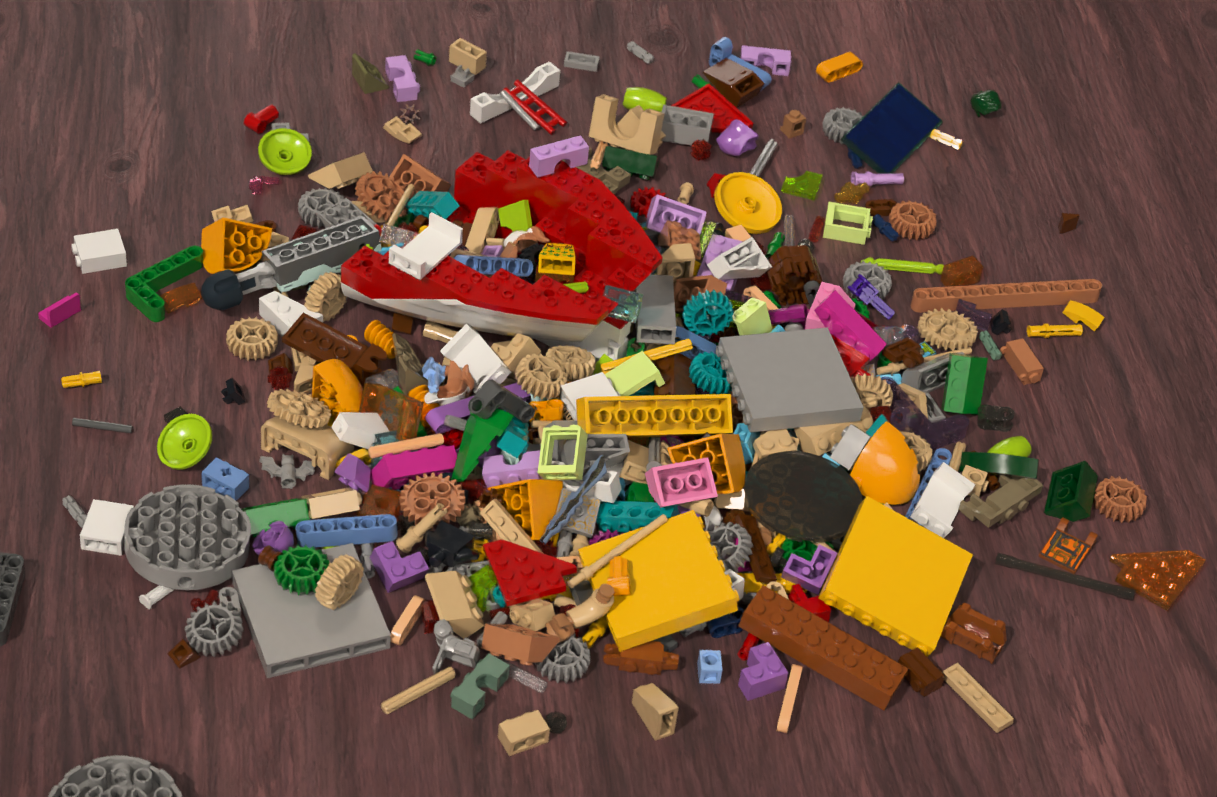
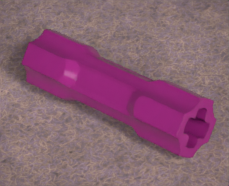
(791, 314)

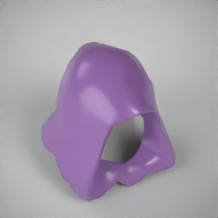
(736, 138)

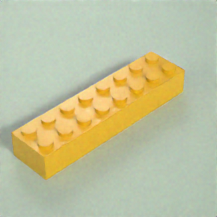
(656, 415)

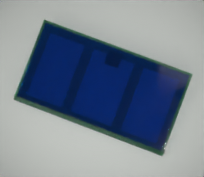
(891, 130)

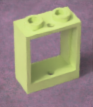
(850, 214)
(562, 472)

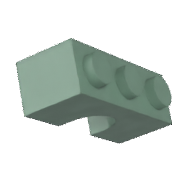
(487, 673)

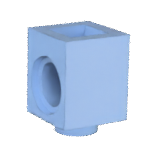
(709, 666)

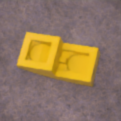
(1078, 311)

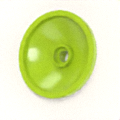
(285, 144)
(184, 441)

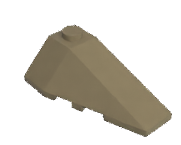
(408, 365)

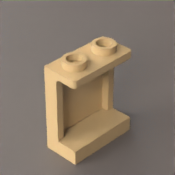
(635, 463)

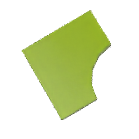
(516, 216)

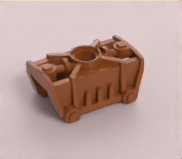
(977, 632)

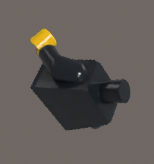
(450, 546)

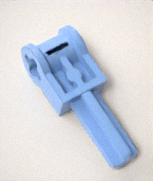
(434, 373)

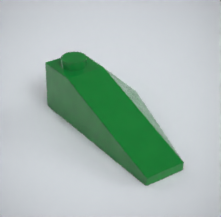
(476, 440)

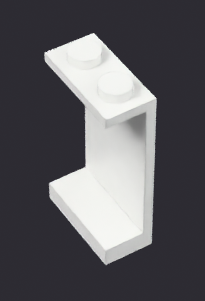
(427, 248)
(471, 349)
(941, 500)

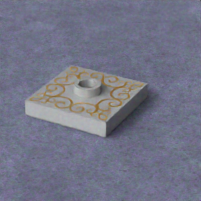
(585, 515)

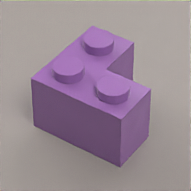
(397, 571)
(810, 574)
(764, 674)

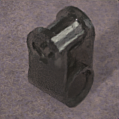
(993, 418)

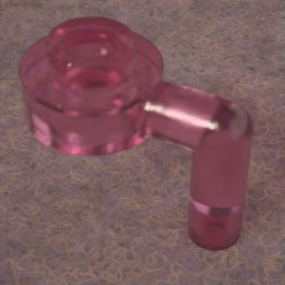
(257, 182)

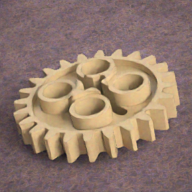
(947, 329)
(299, 408)

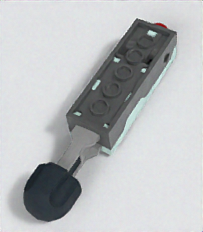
(293, 263)

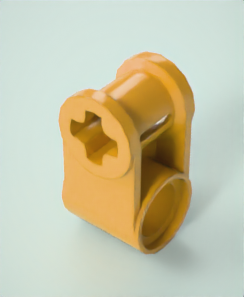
(548, 410)

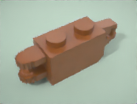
(644, 658)

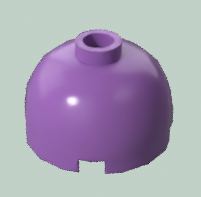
(278, 537)

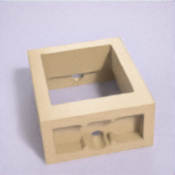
(333, 502)

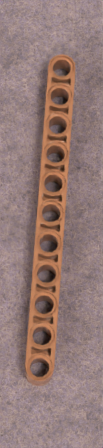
(1007, 295)

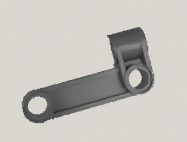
(493, 396)

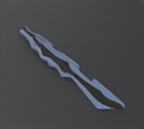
(575, 499)

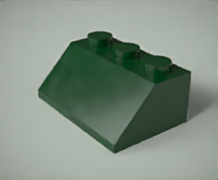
(631, 162)
(1071, 492)

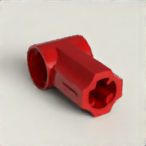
(259, 121)

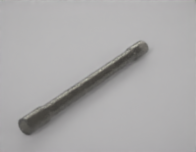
(1116, 590)

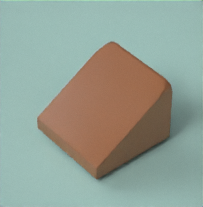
(510, 250)

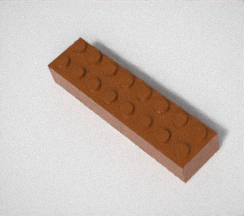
(823, 647)

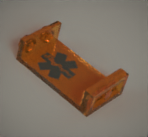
(395, 409)

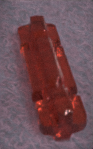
(816, 229)

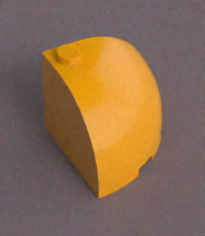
(233, 245)
(336, 387)
(724, 456)
(887, 468)
(531, 503)

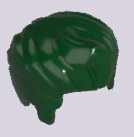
(986, 102)

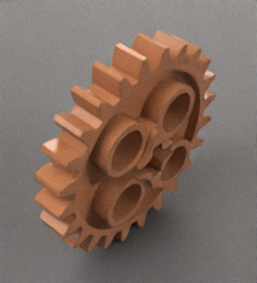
(379, 194)
(426, 492)

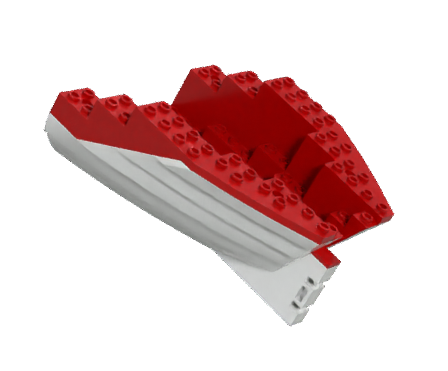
(568, 210)

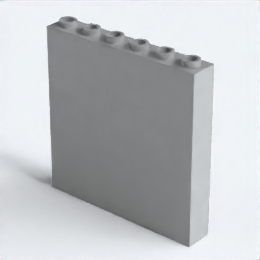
(789, 379)
(298, 630)

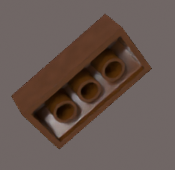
(676, 375)

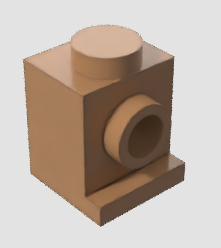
(792, 121)

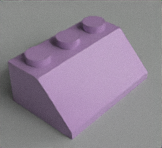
(666, 209)

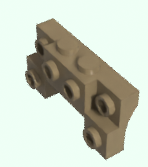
(614, 179)
(1004, 502)

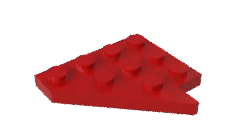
(711, 101)

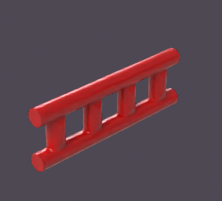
(544, 108)

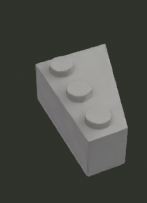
(612, 446)

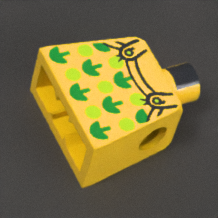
(557, 259)

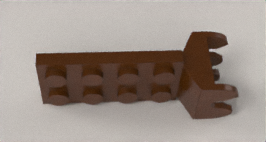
(327, 343)

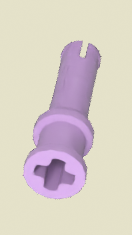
(872, 179)

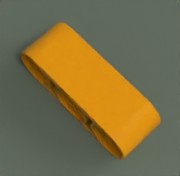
(839, 67)

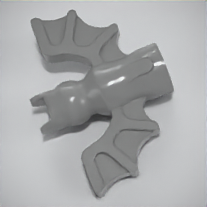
(287, 472)

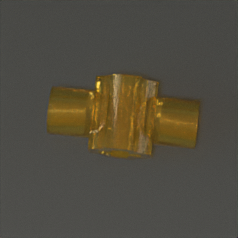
(851, 193)

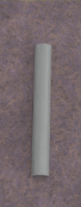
(519, 110)

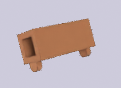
(1022, 361)

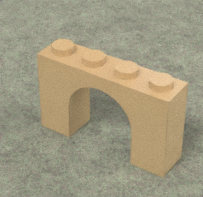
(604, 127)

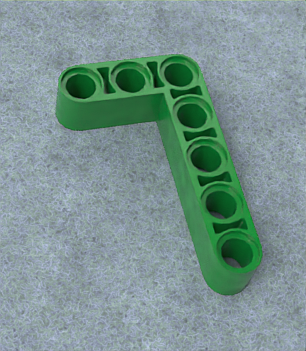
(143, 286)

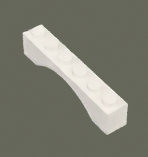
(539, 82)

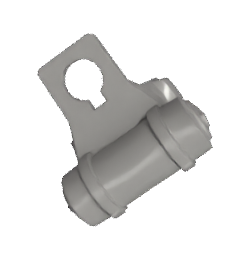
(453, 648)

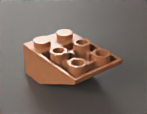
(677, 234)

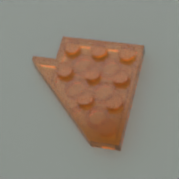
(1158, 575)

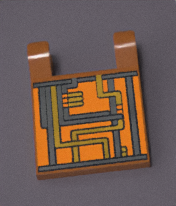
(1066, 549)

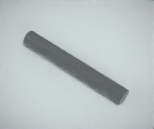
(102, 425)

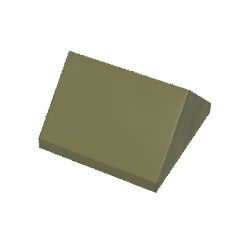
(367, 75)

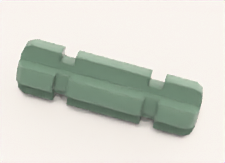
(990, 345)

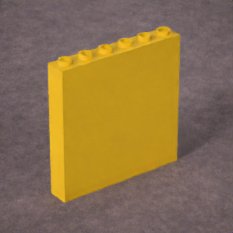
(896, 576)
(671, 578)

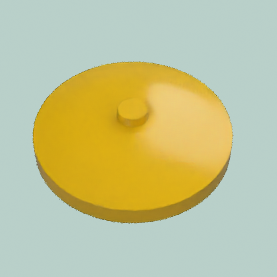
(748, 202)

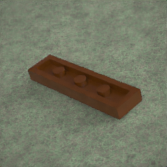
(759, 559)

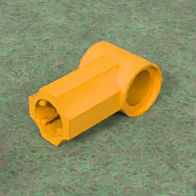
(619, 576)

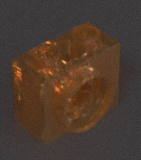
(380, 501)

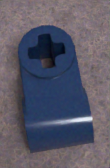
(725, 624)

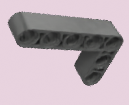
(11, 582)

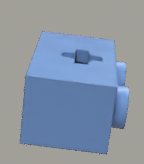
(225, 479)

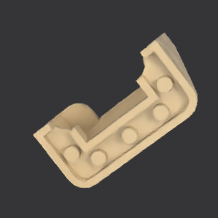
(316, 443)

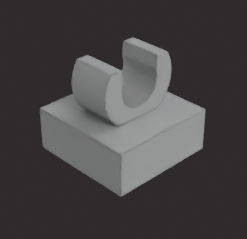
(462, 77)

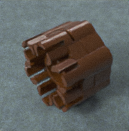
(791, 271)

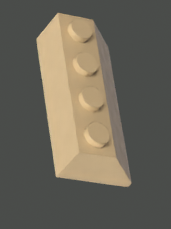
(822, 438)

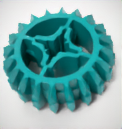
(718, 307)
(708, 374)

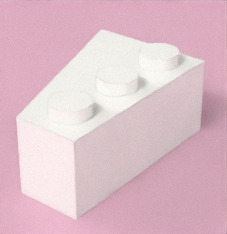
(741, 261)
(283, 311)

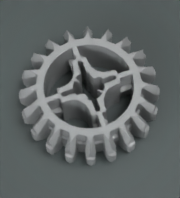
(839, 122)
(315, 202)
(873, 273)
(723, 539)
(224, 620)
(566, 660)

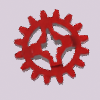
(641, 200)

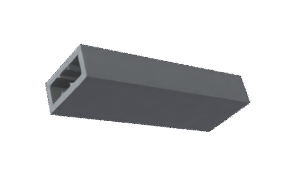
(657, 313)

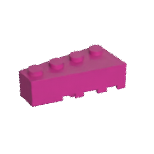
(849, 325)
(398, 469)

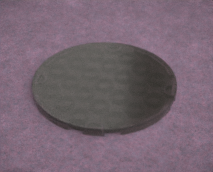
(802, 496)

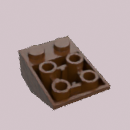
(734, 81)

